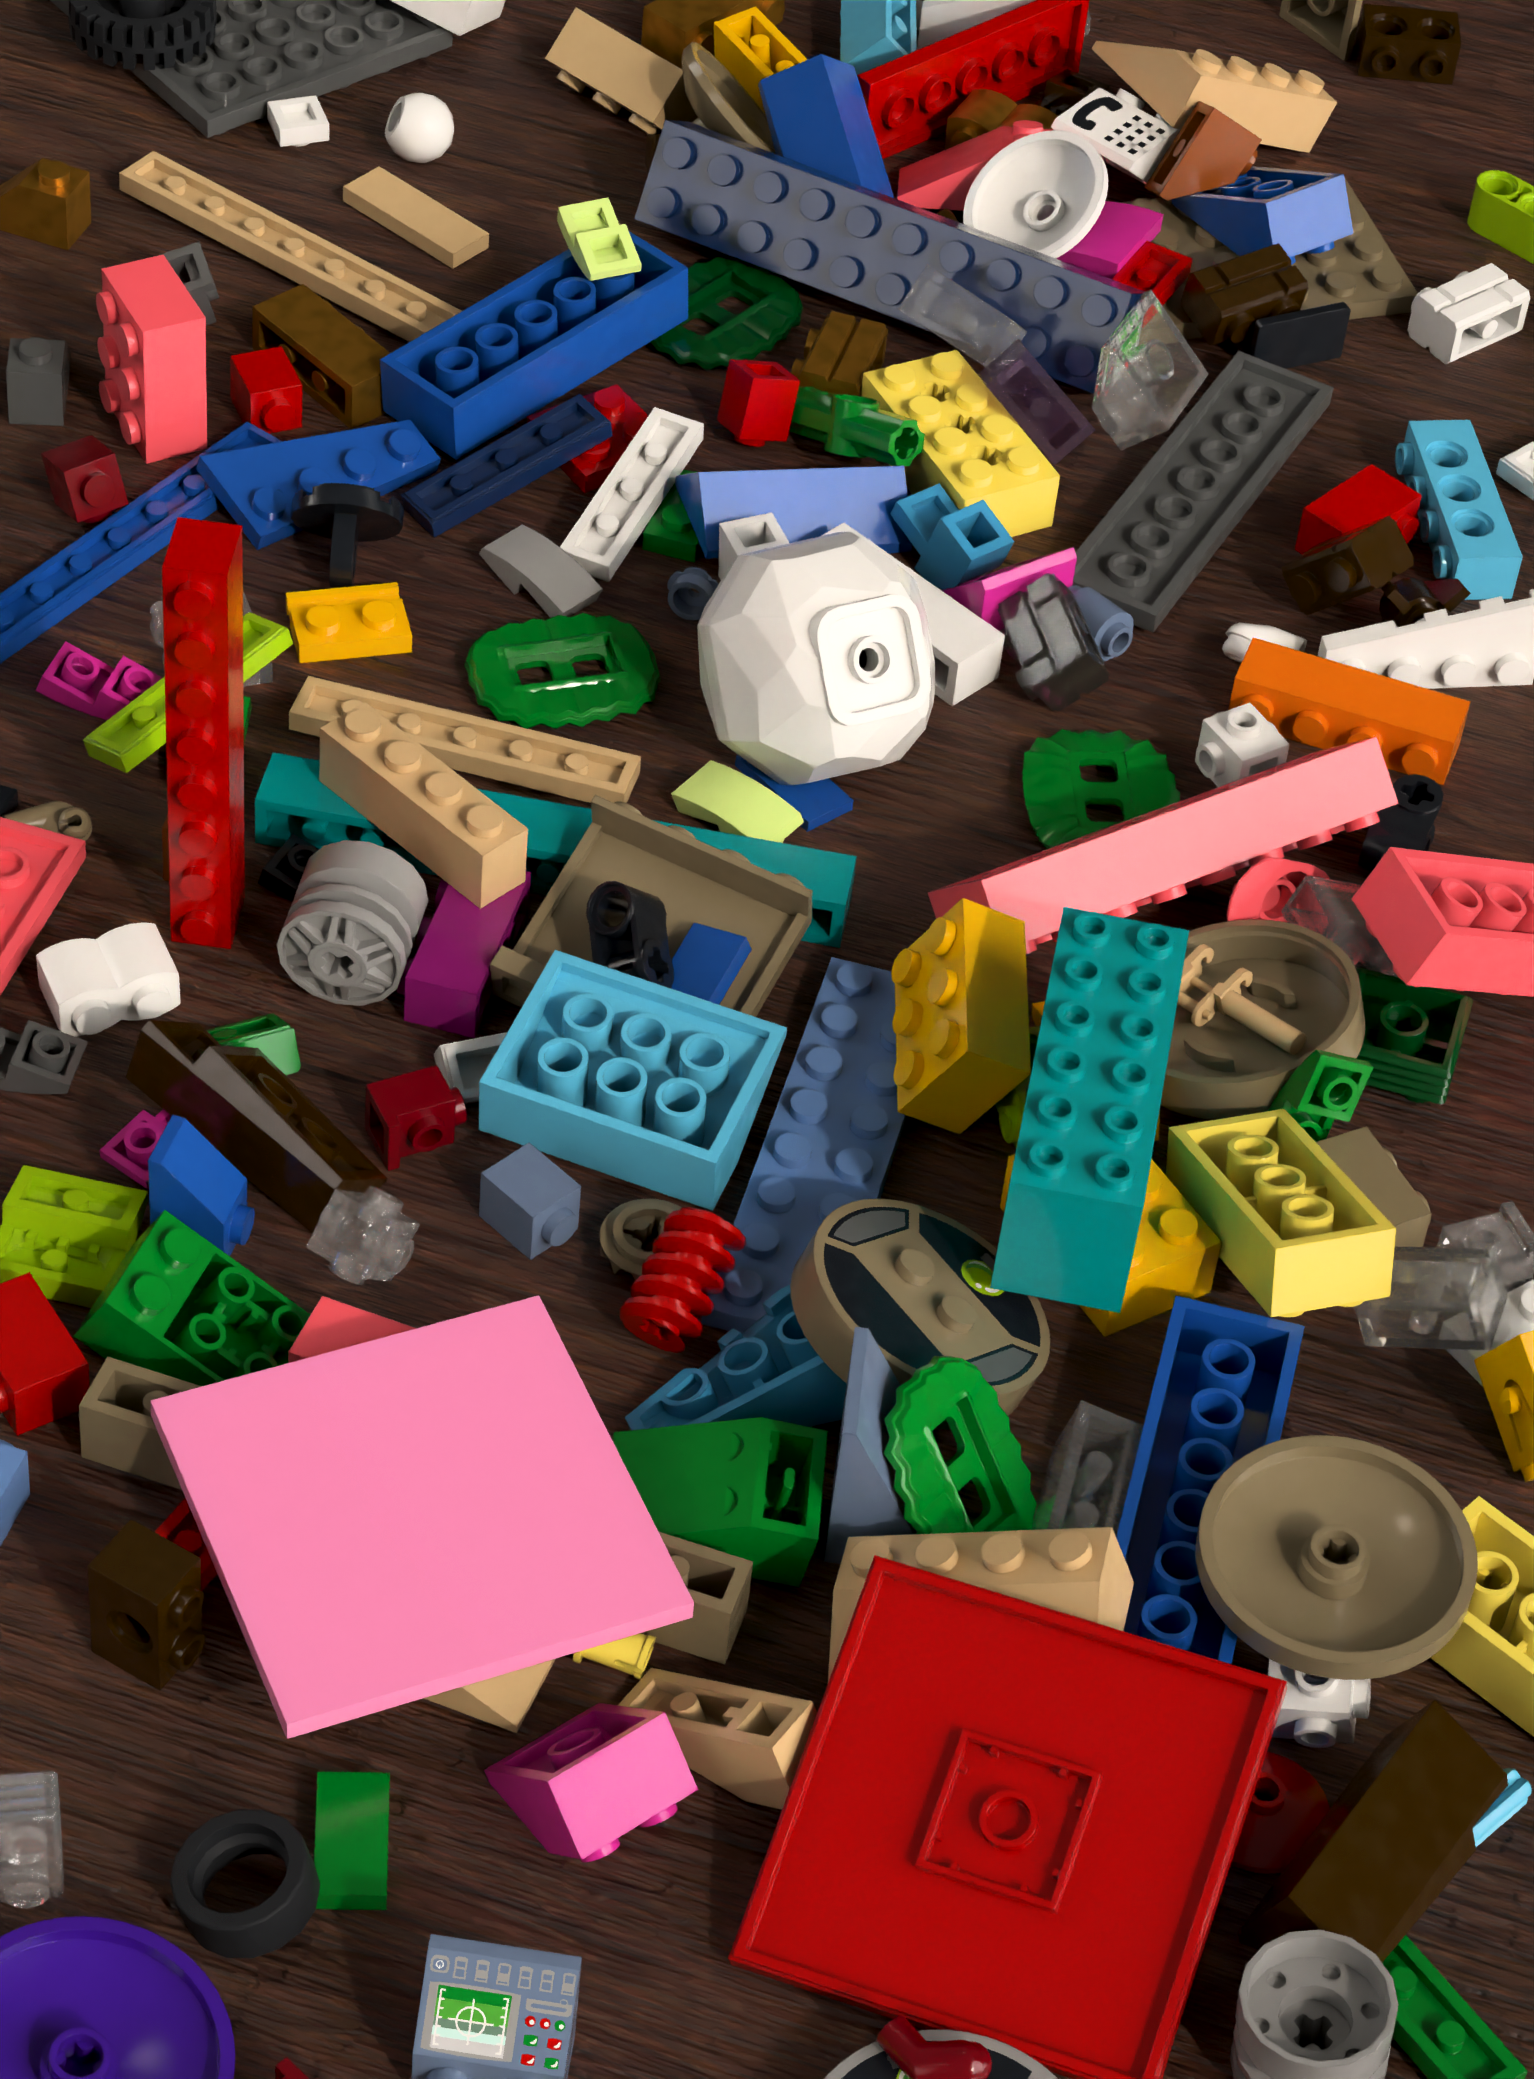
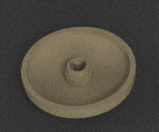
(1336, 1557)

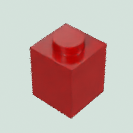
(266, 390)
(758, 401)

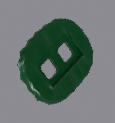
(742, 336)

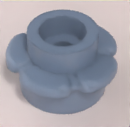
(682, 599)

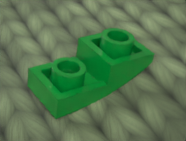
(1323, 1090)

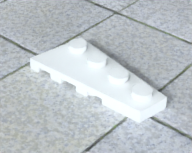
(1446, 651)

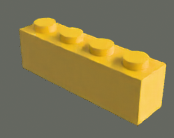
(753, 49)

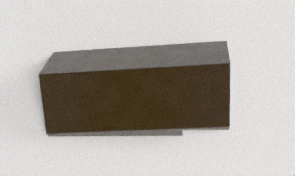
(250, 1117)
(1386, 1839)

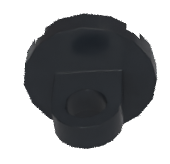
(347, 517)

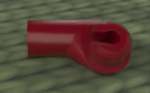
(932, 2059)

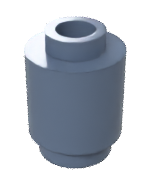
(1107, 622)

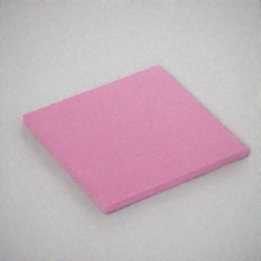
(417, 1514)

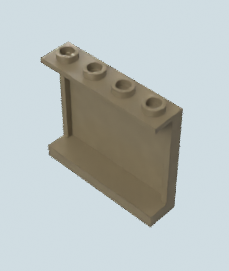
(690, 880)

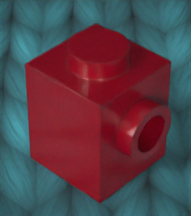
(85, 479)

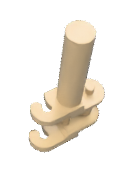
(1228, 1000)

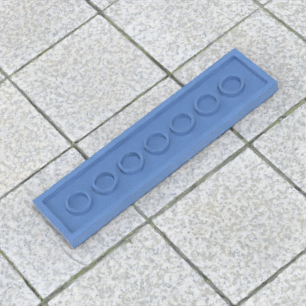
(825, 1141)

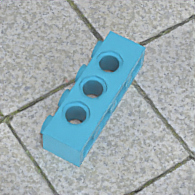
(1459, 507)

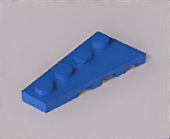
(262, 480)

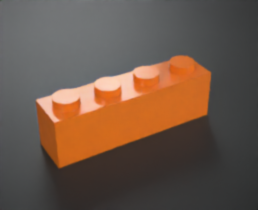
(1341, 704)

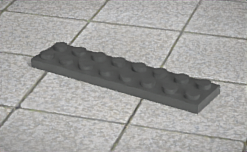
(1198, 487)

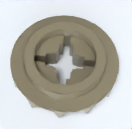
(629, 1228)

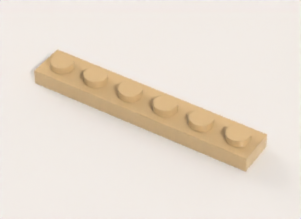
(480, 744)

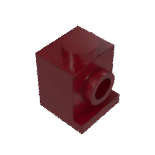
(412, 1114)

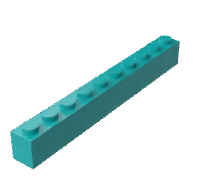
(298, 803)

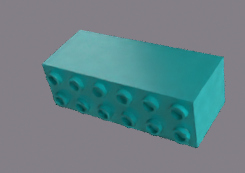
(1091, 1111)

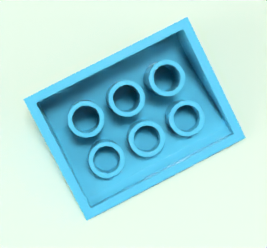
(630, 1079)

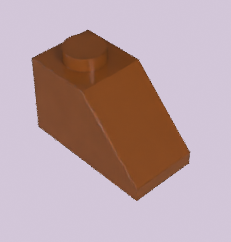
(1204, 155)

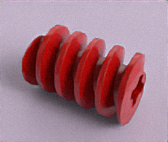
(677, 1276)

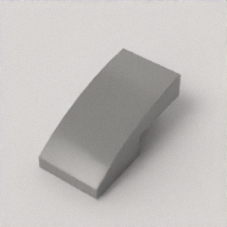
(544, 569)

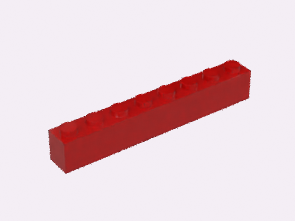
(204, 730)

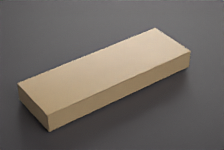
(416, 217)

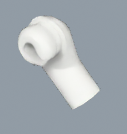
(1241, 635)

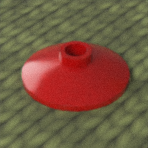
(1279, 1826)

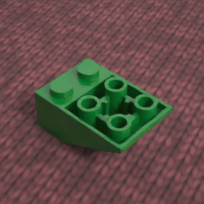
(190, 1310)
(734, 1488)

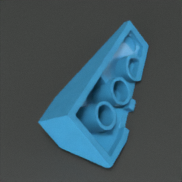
(756, 1374)

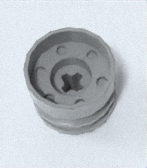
(352, 923)
(1314, 2010)

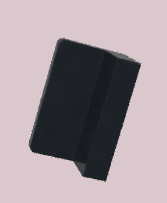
(1298, 336)

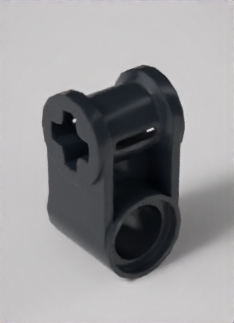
(1404, 824)
(630, 932)

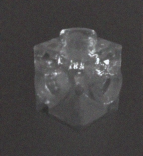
(364, 1235)

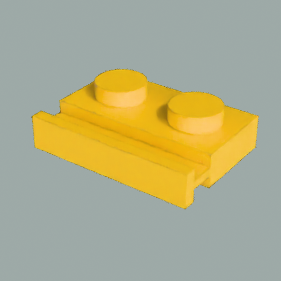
(348, 622)

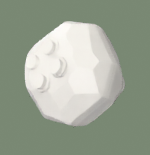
(817, 659)

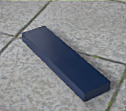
(506, 465)

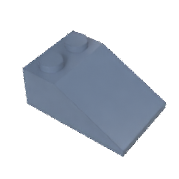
(863, 1477)

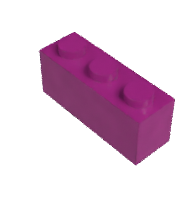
(451, 973)

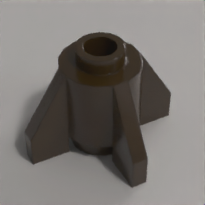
(1410, 598)

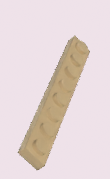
(284, 247)

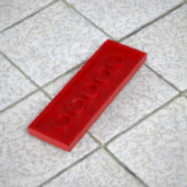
(1005, 54)

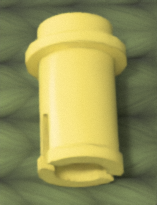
(626, 1654)

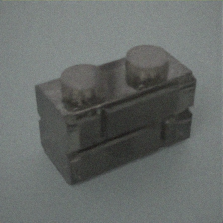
(1052, 643)

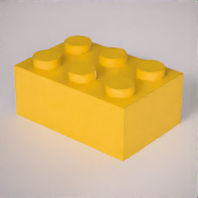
(961, 1016)
(1170, 1258)

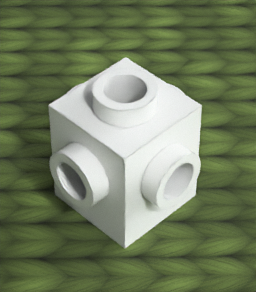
(1238, 745)
(1319, 1708)

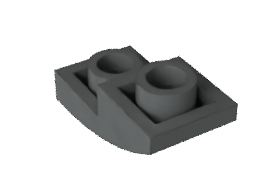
(39, 1060)

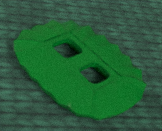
(556, 645)
(1059, 796)
(985, 1452)

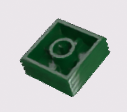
(1411, 1036)

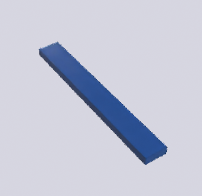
(111, 548)

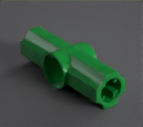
(856, 427)

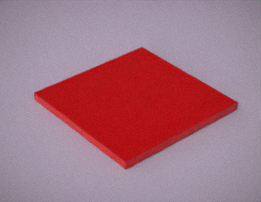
(1010, 1825)

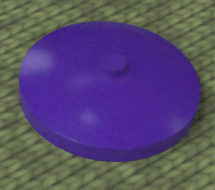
(107, 2005)

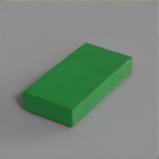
(352, 1840)

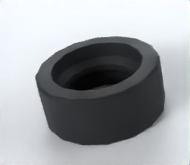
(229, 1839)

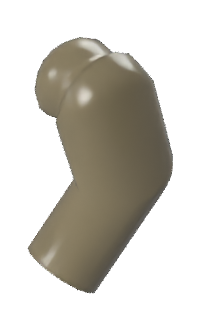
(56, 817)

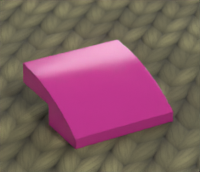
(1114, 238)

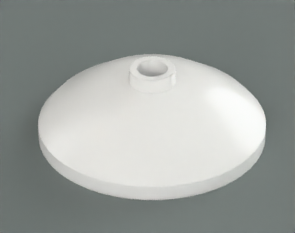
(1040, 192)

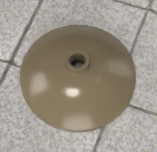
(721, 100)

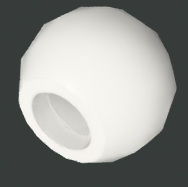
(419, 127)

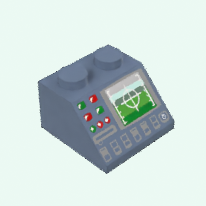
(495, 2012)

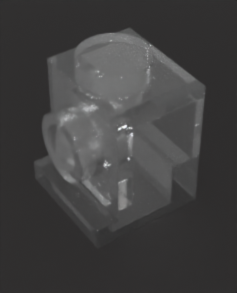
(1500, 1231)

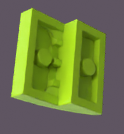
(67, 1232)

